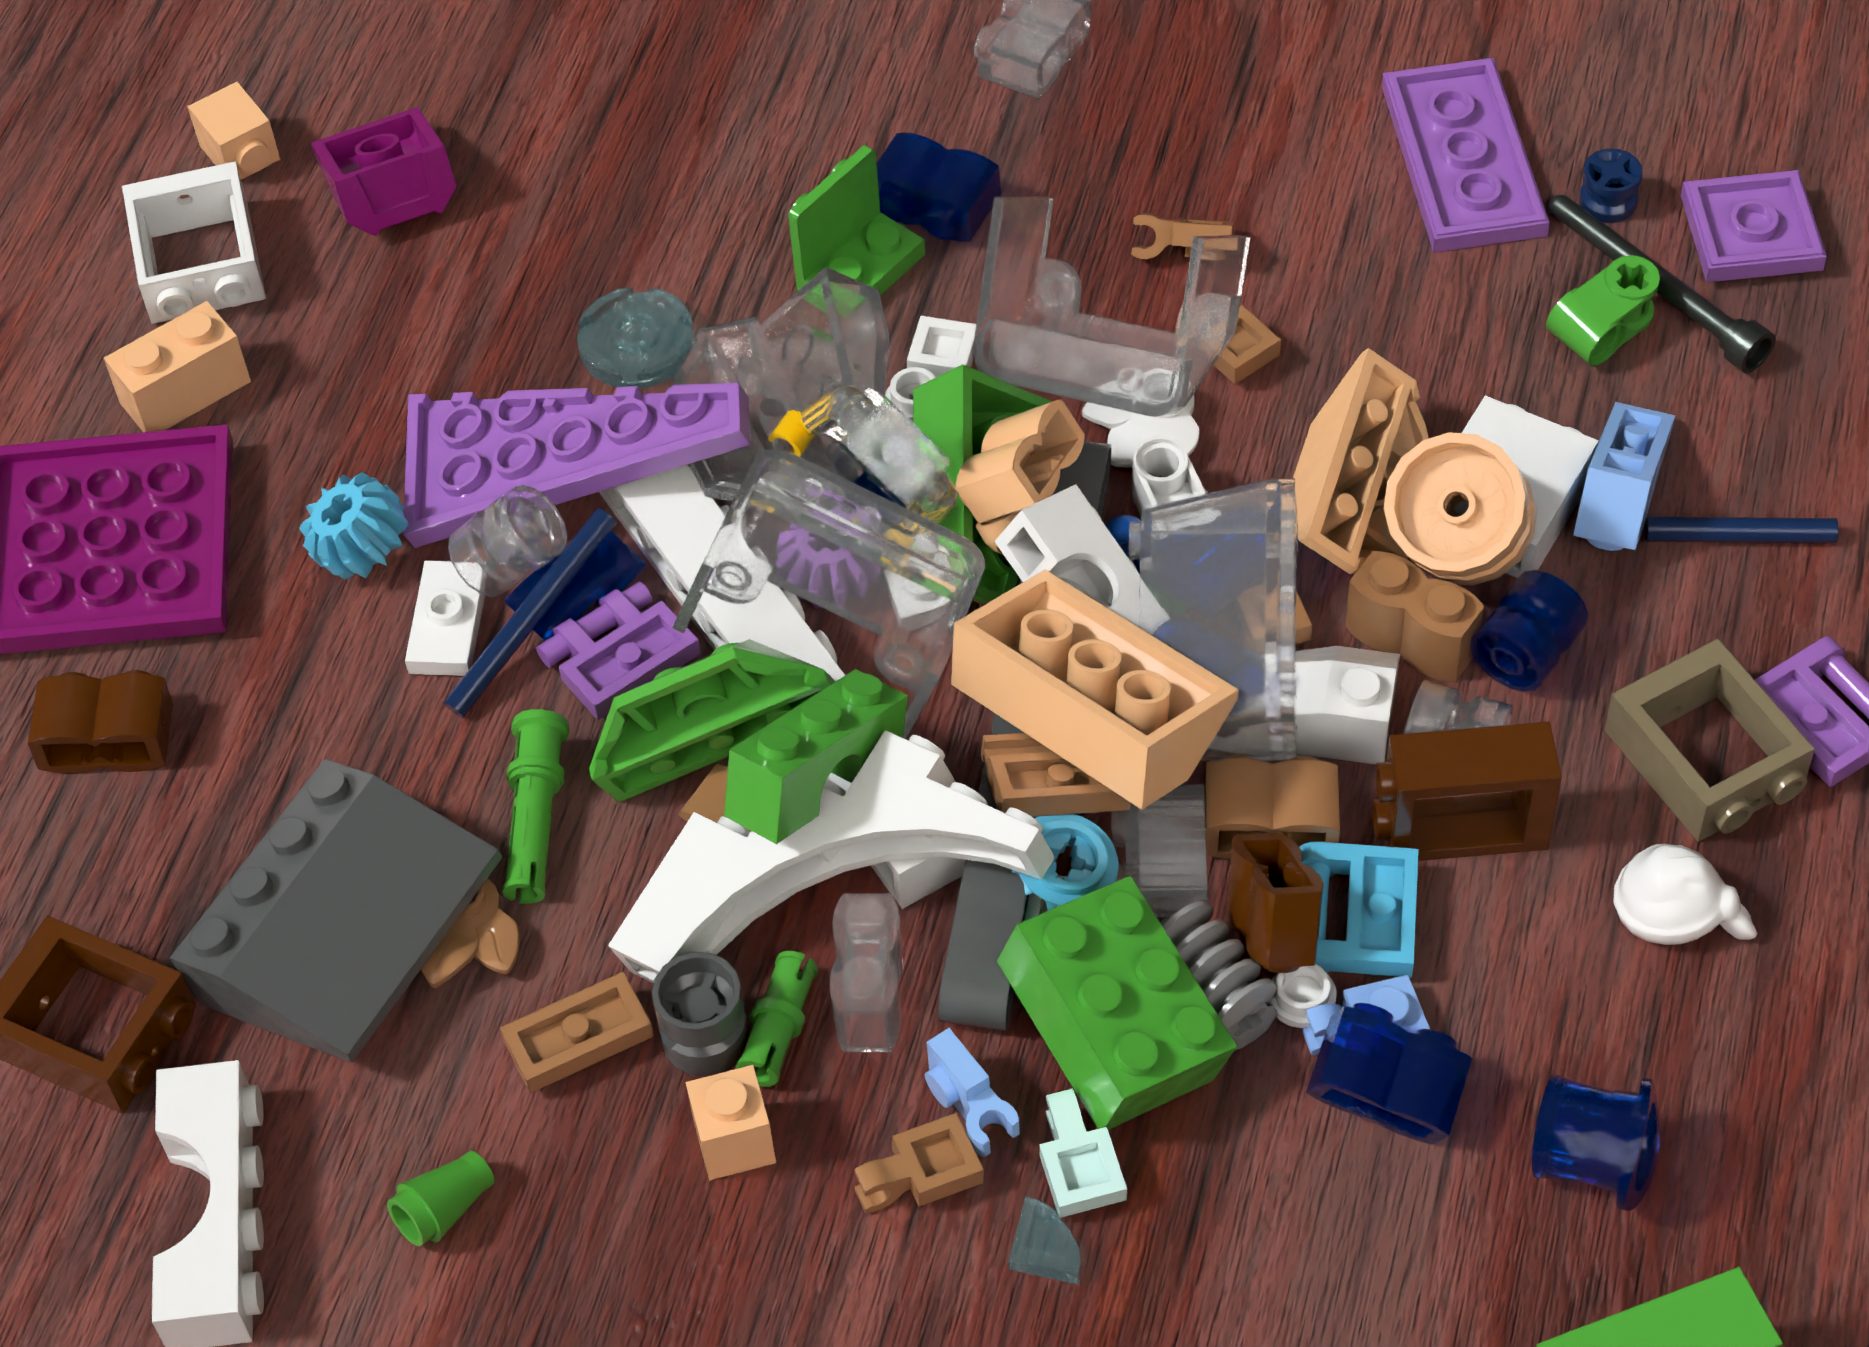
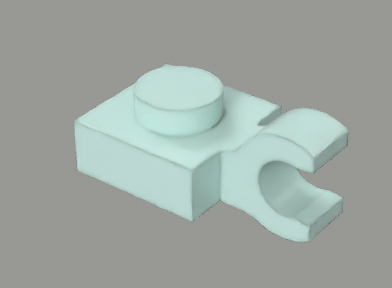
(1079, 1163)

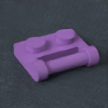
(1818, 712)

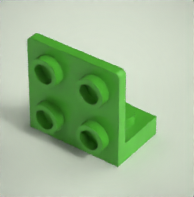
(844, 230)

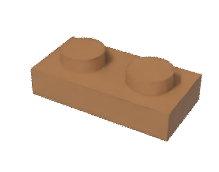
(576, 1032)

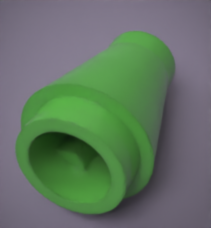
(437, 1199)

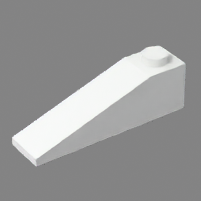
(1345, 702)

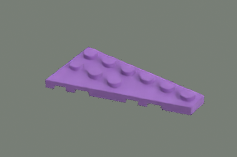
(555, 441)

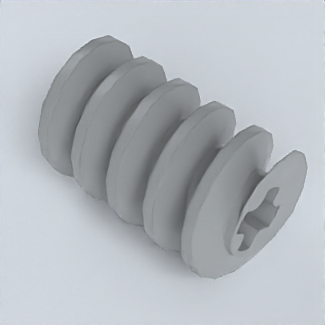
(1219, 973)

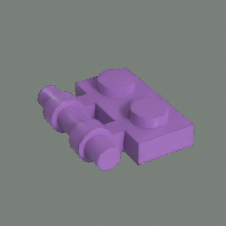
(622, 659)

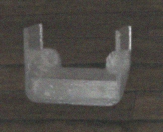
(1040, 341)
(848, 557)

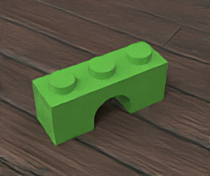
(782, 768)

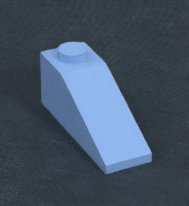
(1623, 477)

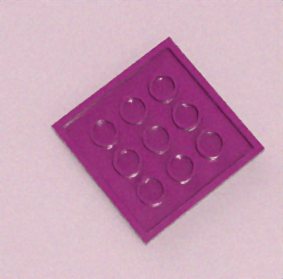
(114, 538)

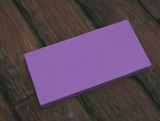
(1464, 155)

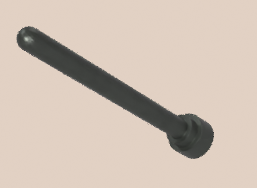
(1744, 342)

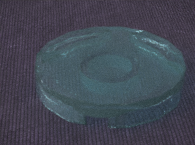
(635, 337)

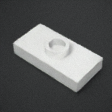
(443, 623)

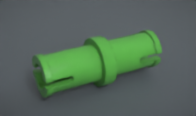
(778, 1016)

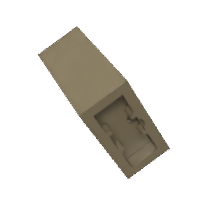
(1679, 688)

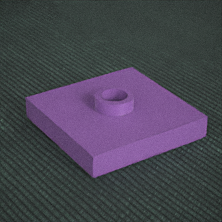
(1753, 226)

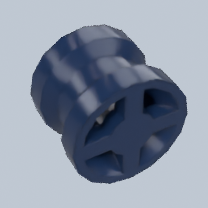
(1611, 185)

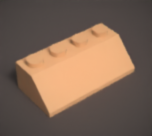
(1090, 686)

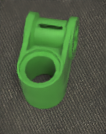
(1606, 309)

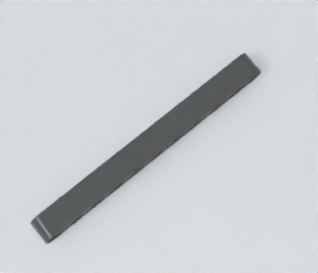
(991, 895)

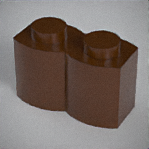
(100, 722)
(1274, 901)

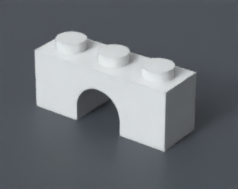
(1076, 546)

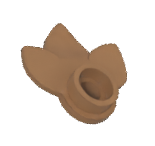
(480, 933)

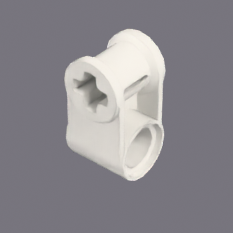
(1166, 459)

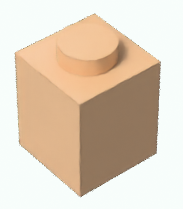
(234, 130)
(731, 1122)

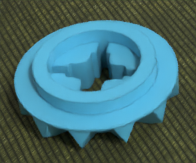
(1092, 859)

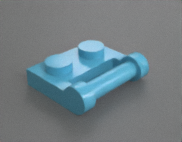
(1378, 910)

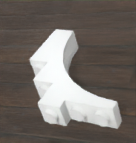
(895, 809)

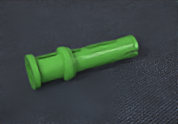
(535, 779)

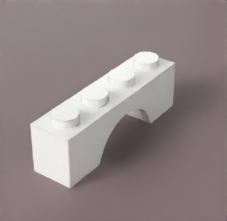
(207, 1281)

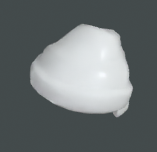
(1677, 897)

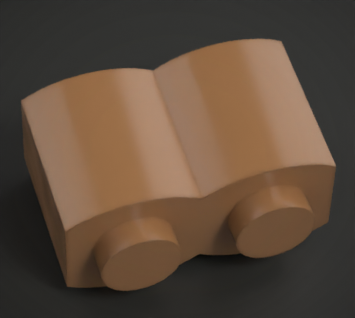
(1410, 615)
(1262, 798)

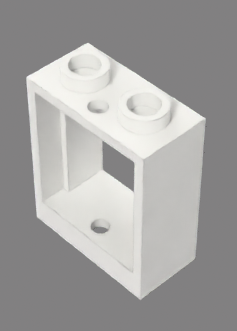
(157, 210)

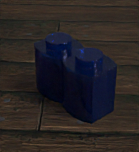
(936, 186)
(1389, 1073)

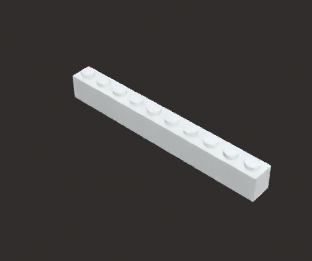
(674, 531)

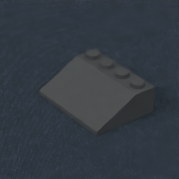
(334, 912)

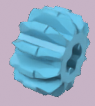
(354, 526)

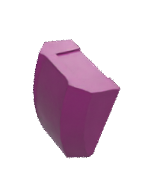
(386, 171)

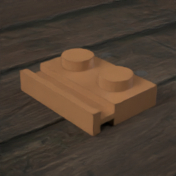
(1040, 781)

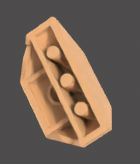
(1350, 459)

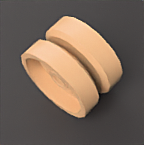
(1438, 477)

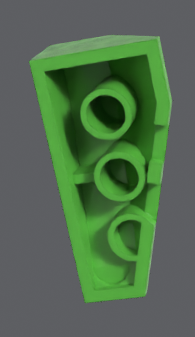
(955, 416)

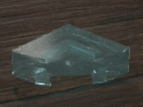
(1044, 1244)

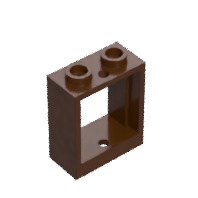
(1465, 763)
(39, 979)

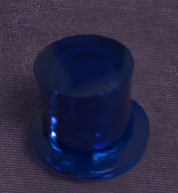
(1598, 1137)

